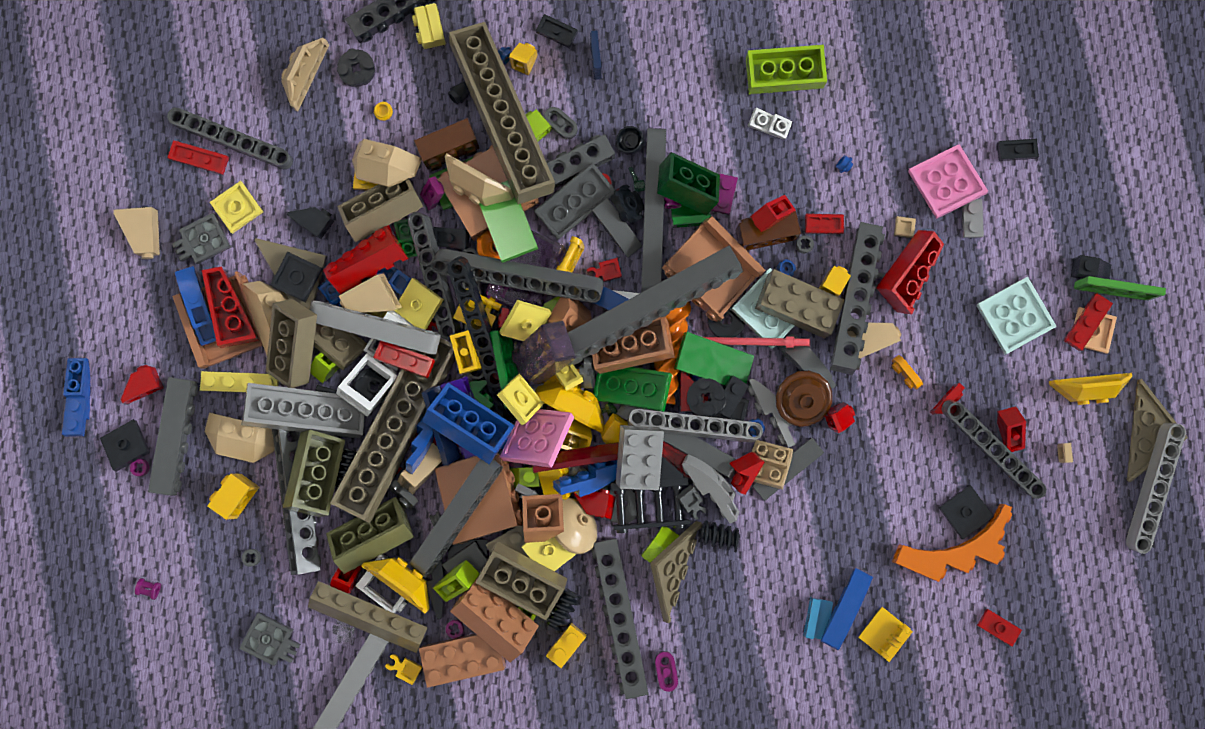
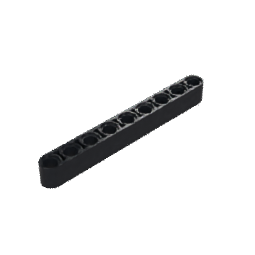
(477, 331)

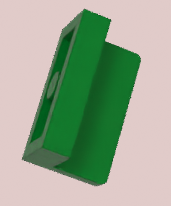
(687, 217)

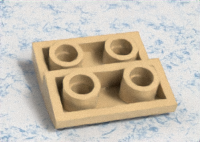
(776, 464)

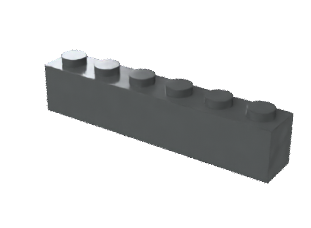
(172, 436)

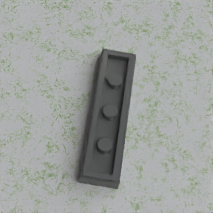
(800, 460)

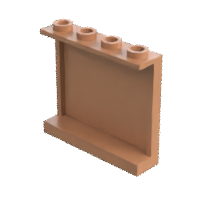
(469, 212)
(705, 241)
(210, 353)
(498, 508)

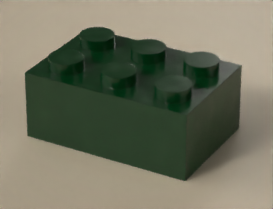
(688, 183)

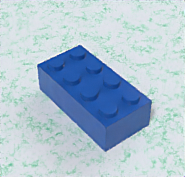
(468, 423)

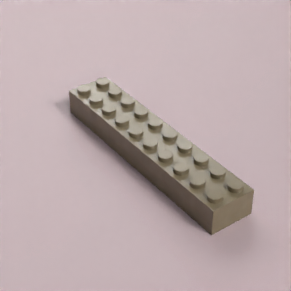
(501, 113)
(390, 437)

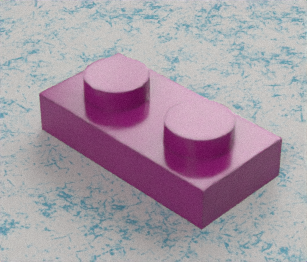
(432, 192)
(726, 194)

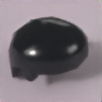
(633, 136)

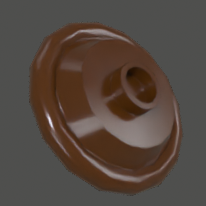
(804, 398)

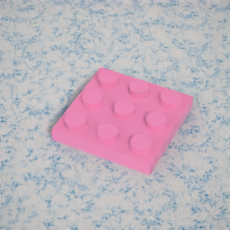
(947, 181)
(538, 439)

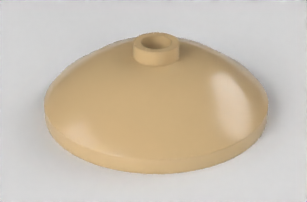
(579, 528)

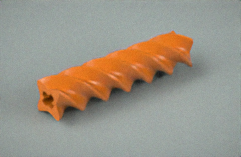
(677, 326)

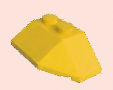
(1091, 388)
(580, 403)
(401, 579)

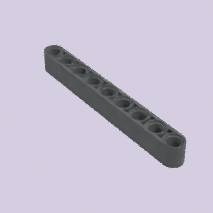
(653, 210)
(523, 276)

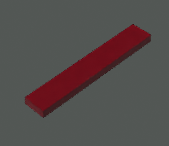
(582, 456)

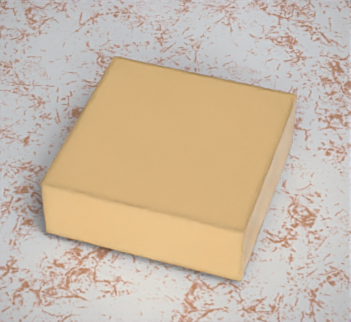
(904, 227)
(1065, 453)

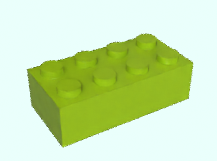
(786, 69)

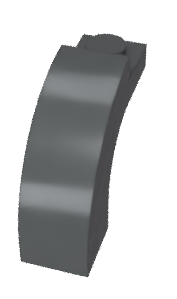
(807, 360)

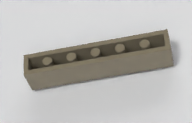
(367, 617)

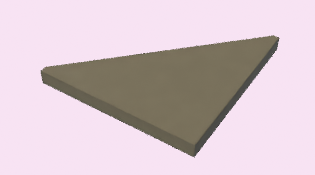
(274, 255)
(1147, 419)
(671, 568)

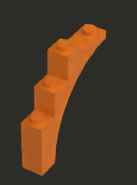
(961, 557)

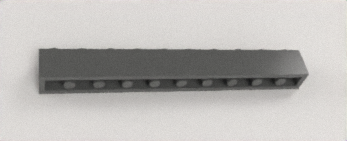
(654, 303)

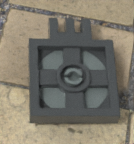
(202, 240)
(269, 640)

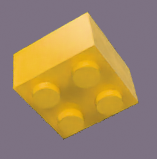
(232, 496)

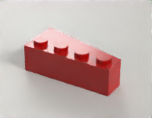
(365, 260)
(911, 269)
(227, 313)

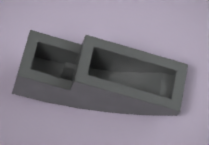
(617, 230)

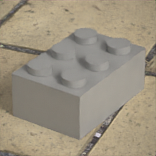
(639, 457)

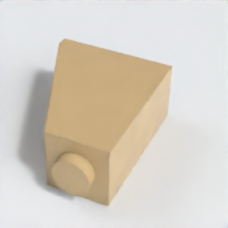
(140, 229)
(371, 296)
(878, 337)
(427, 467)

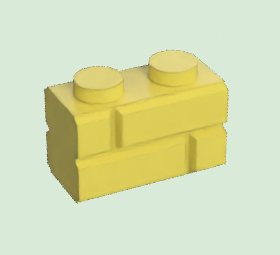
(429, 26)

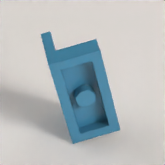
(817, 618)

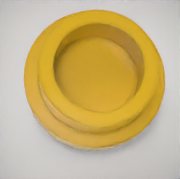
(383, 111)

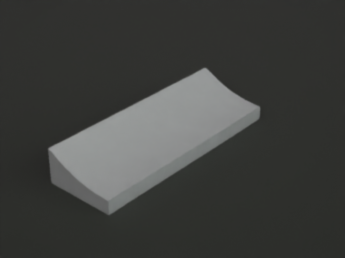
(300, 410)

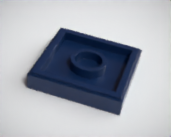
(595, 52)

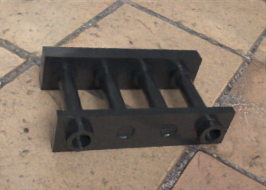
(679, 522)

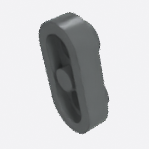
(562, 122)

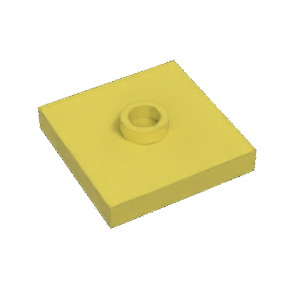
(236, 207)
(419, 304)
(524, 320)
(520, 399)
(548, 553)

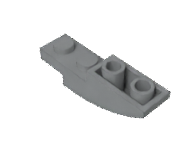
(766, 404)
(710, 481)

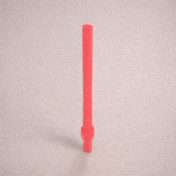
(789, 341)

